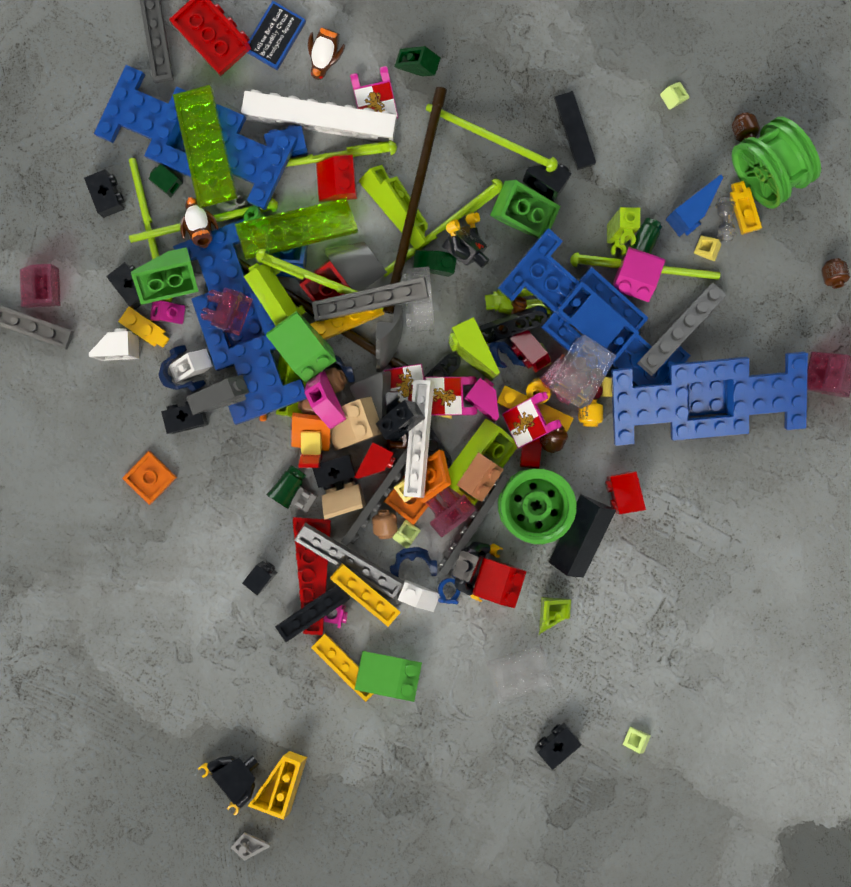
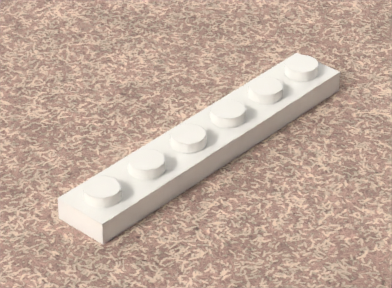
(419, 441)

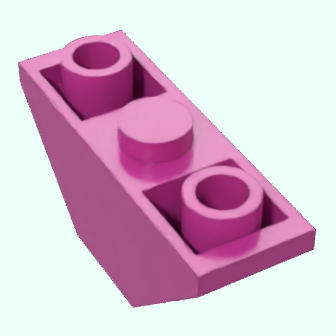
(323, 400)

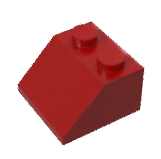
(336, 178)
(318, 291)
(375, 461)
(625, 492)
(499, 582)

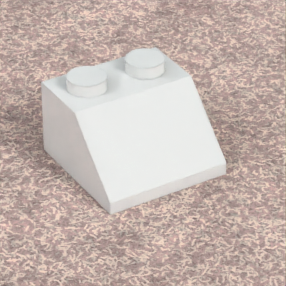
(117, 346)

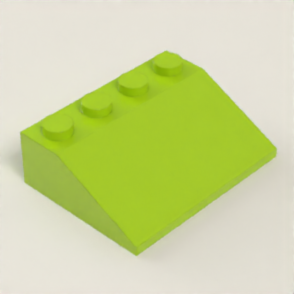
(471, 346)

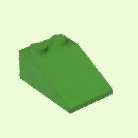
(524, 209)
(165, 277)
(301, 346)
(388, 676)

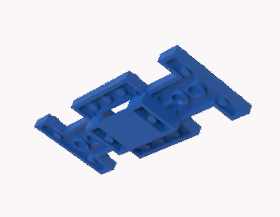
(160, 123)
(589, 306)
(250, 350)
(710, 389)

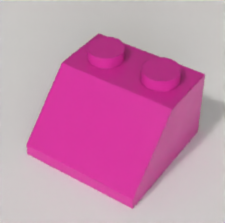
(638, 274)
(484, 398)

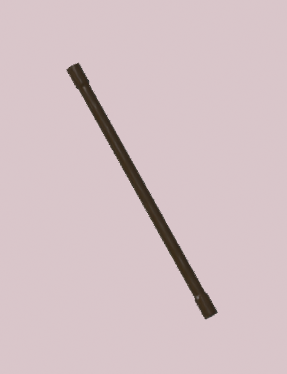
(437, 105)
(350, 334)

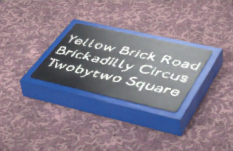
(275, 35)

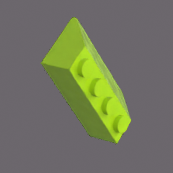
(490, 442)

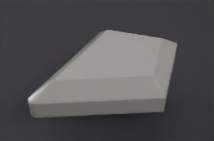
(248, 846)

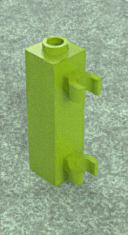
(622, 228)
(271, 292)

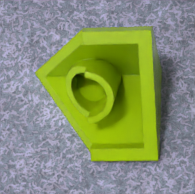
(553, 611)

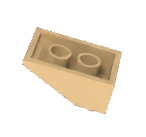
(358, 426)
(342, 501)

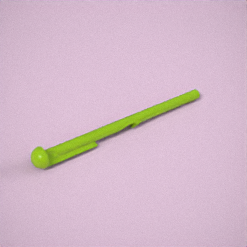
(356, 151)
(551, 164)
(469, 208)
(144, 209)
(234, 214)
(577, 259)
(299, 272)

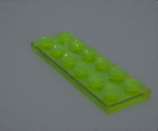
(205, 146)
(296, 228)

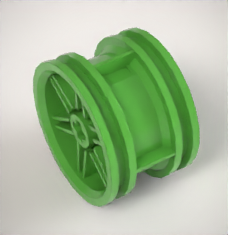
(776, 162)
(552, 526)

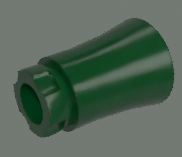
(647, 235)
(287, 486)

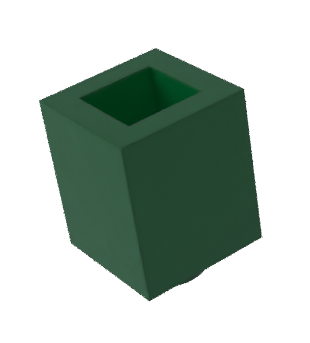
(165, 180)

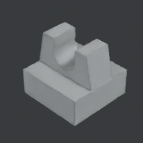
(304, 499)

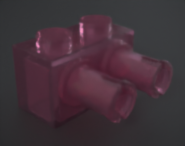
(230, 312)
(451, 516)

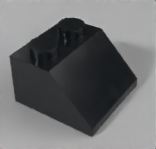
(547, 183)

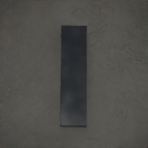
(575, 130)
(312, 612)

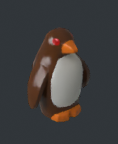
(324, 52)
(197, 223)

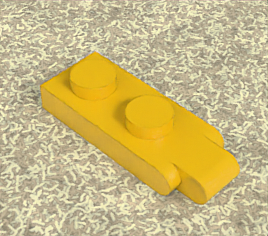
(745, 208)
(143, 327)

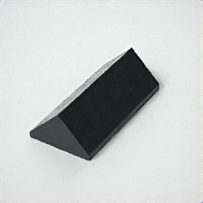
(579, 544)

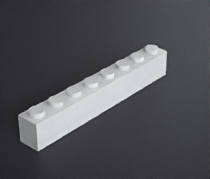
(319, 117)

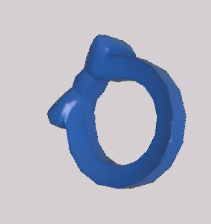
(442, 599)

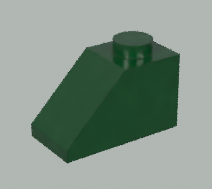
(418, 61)
(439, 262)

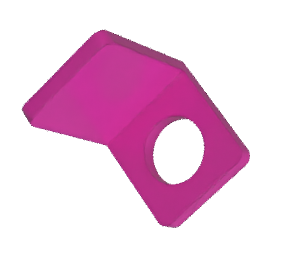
(167, 312)
(340, 618)

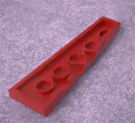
(311, 569)

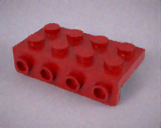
(211, 34)

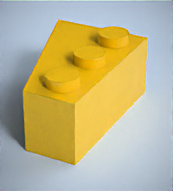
(280, 788)

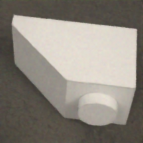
(191, 365)
(418, 596)

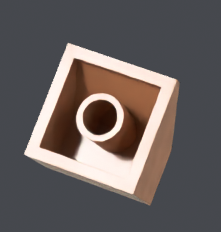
(480, 477)

